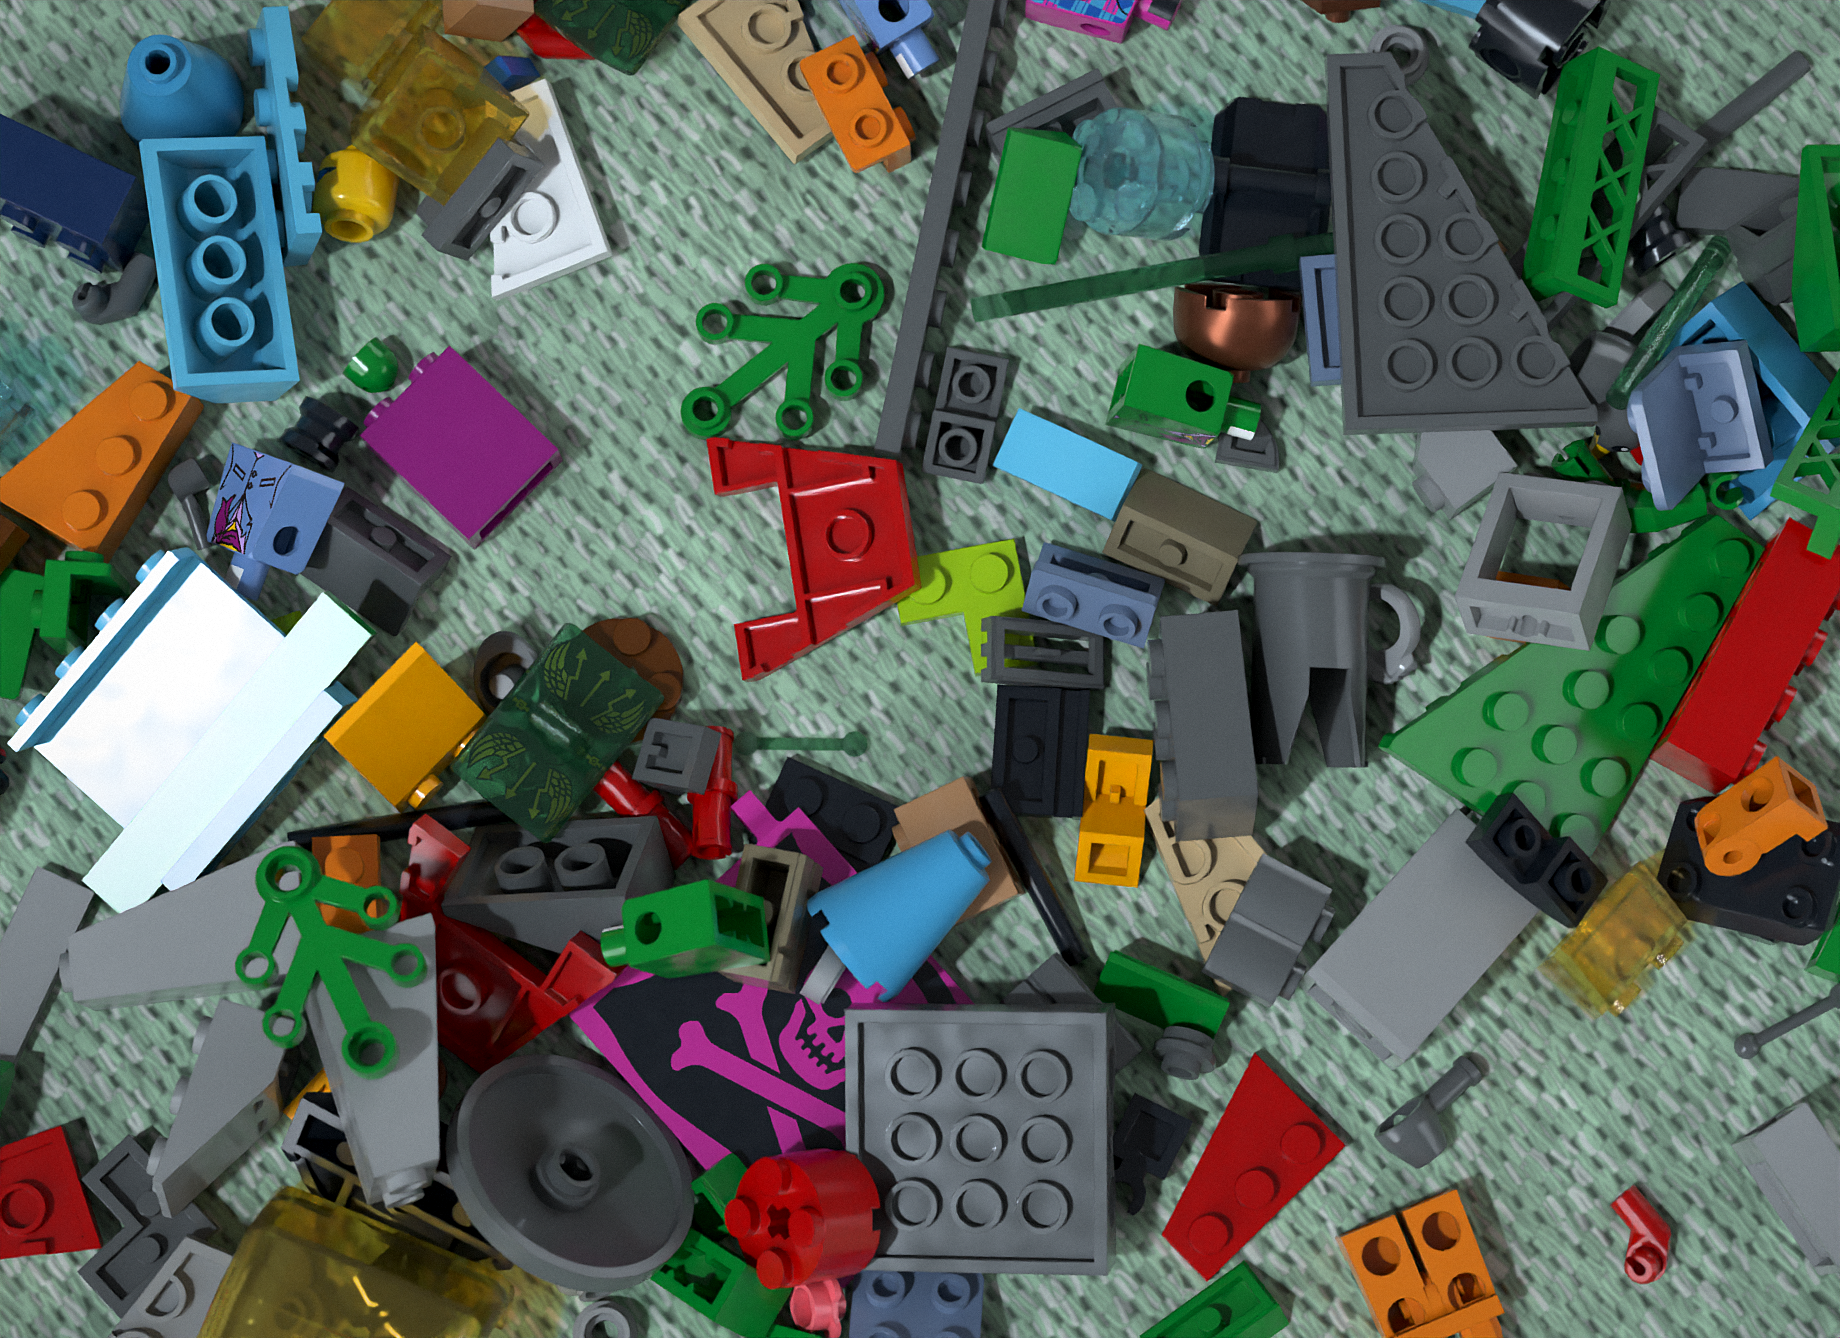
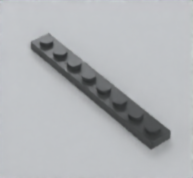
(936, 242)

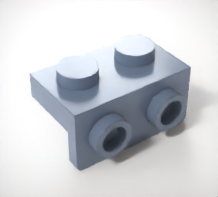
(1093, 595)

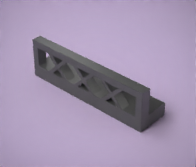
(1668, 175)

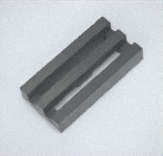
(997, 651)

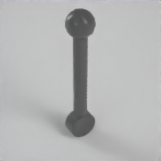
(1747, 1046)

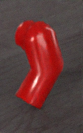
(547, 42)
(1648, 1239)

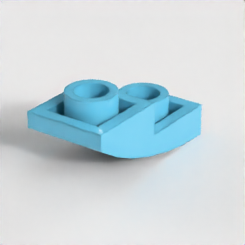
(1067, 464)

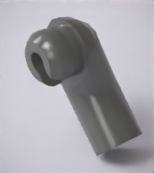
(117, 299)

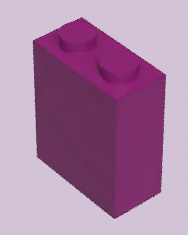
(459, 445)

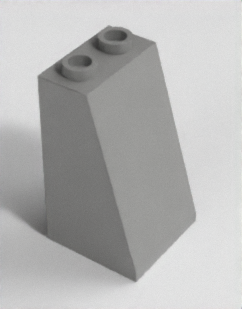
(177, 943)
(1419, 945)
(393, 1118)

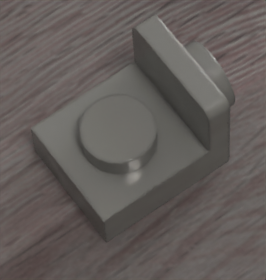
(676, 756)

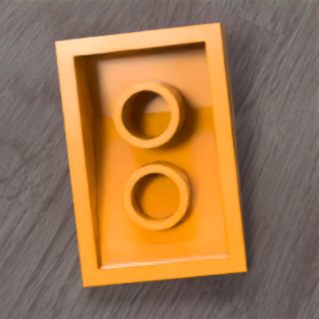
(407, 729)

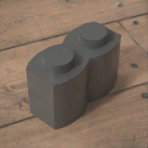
(1268, 932)

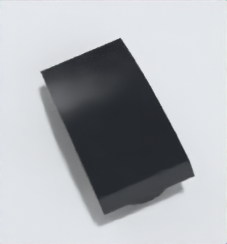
(1541, 868)

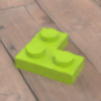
(973, 584)

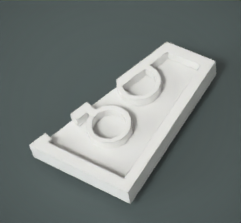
(554, 220)

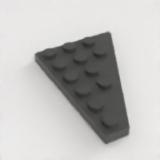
(1424, 296)

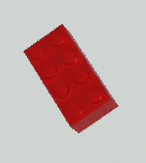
(1750, 662)

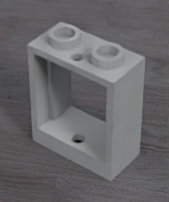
(1539, 612)

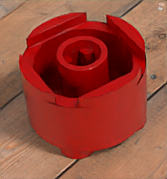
(805, 1217)

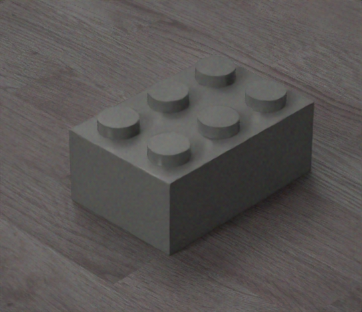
(1202, 726)

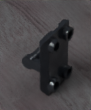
(1266, 181)
(1781, 898)

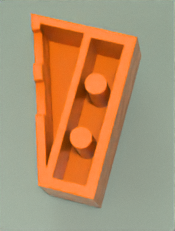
(102, 462)

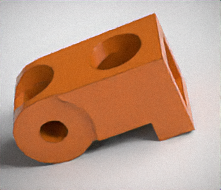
(1758, 817)

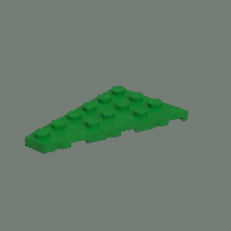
(1579, 723)

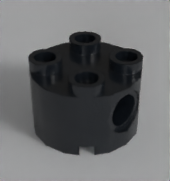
(1534, 38)

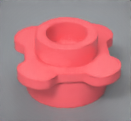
(818, 1307)

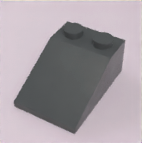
(561, 886)

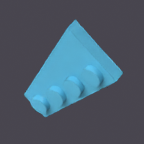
(292, 181)

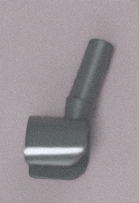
(187, 481)

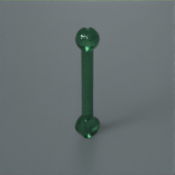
(853, 744)

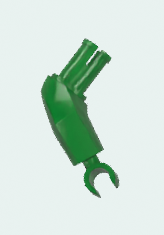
(1645, 518)

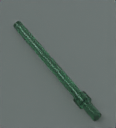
(1279, 254)

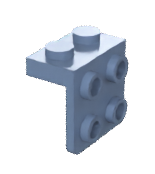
(1698, 418)
(916, 1305)

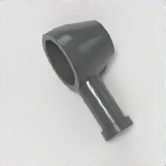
(1420, 1135)

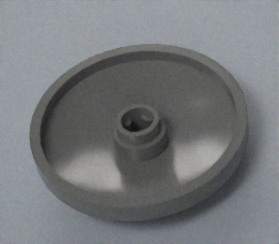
(569, 1173)

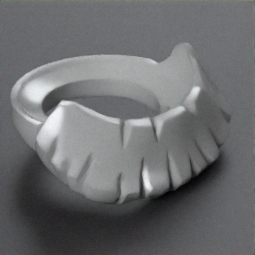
(1395, 662)

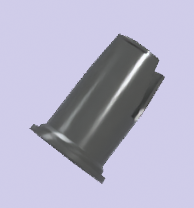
(1316, 621)

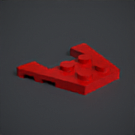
(843, 539)
(485, 991)

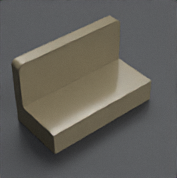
(1179, 536)

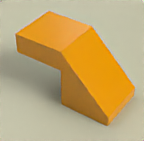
(1113, 810)

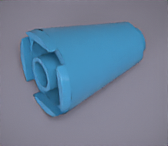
(179, 92)
(901, 908)

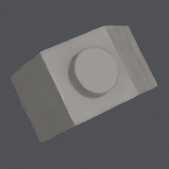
(1457, 468)

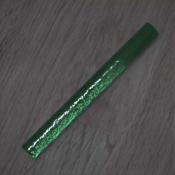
(1669, 321)

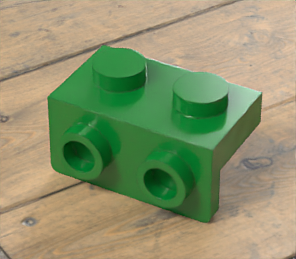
(65, 601)

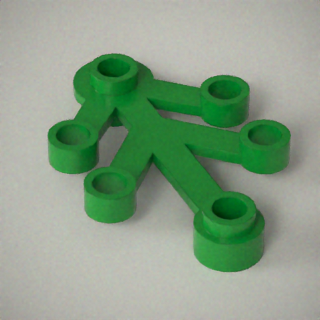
(789, 343)
(323, 951)

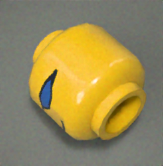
(354, 195)

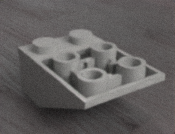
(225, 1104)

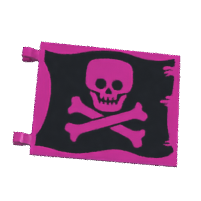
(743, 1061)

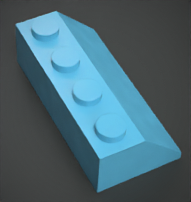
(219, 268)

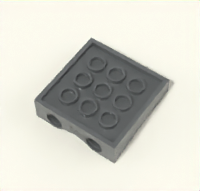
(986, 1134)

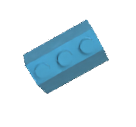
(1785, 379)

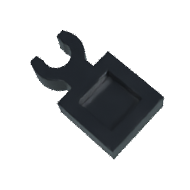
(1146, 1143)

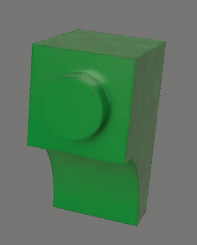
(721, 1286)

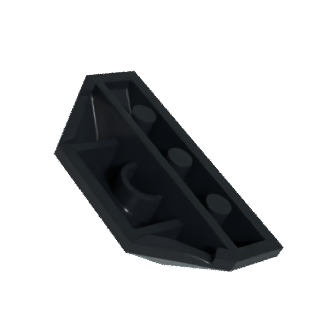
(328, 1171)

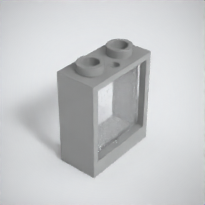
(1801, 1179)

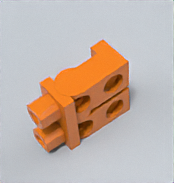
(1449, 1292)

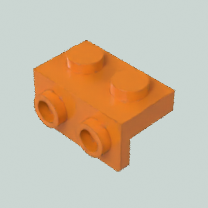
(855, 107)

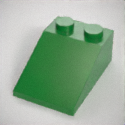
(1817, 250)

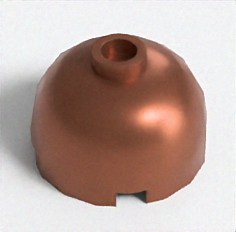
(1235, 326)

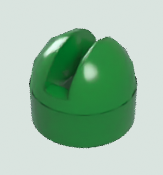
(373, 367)

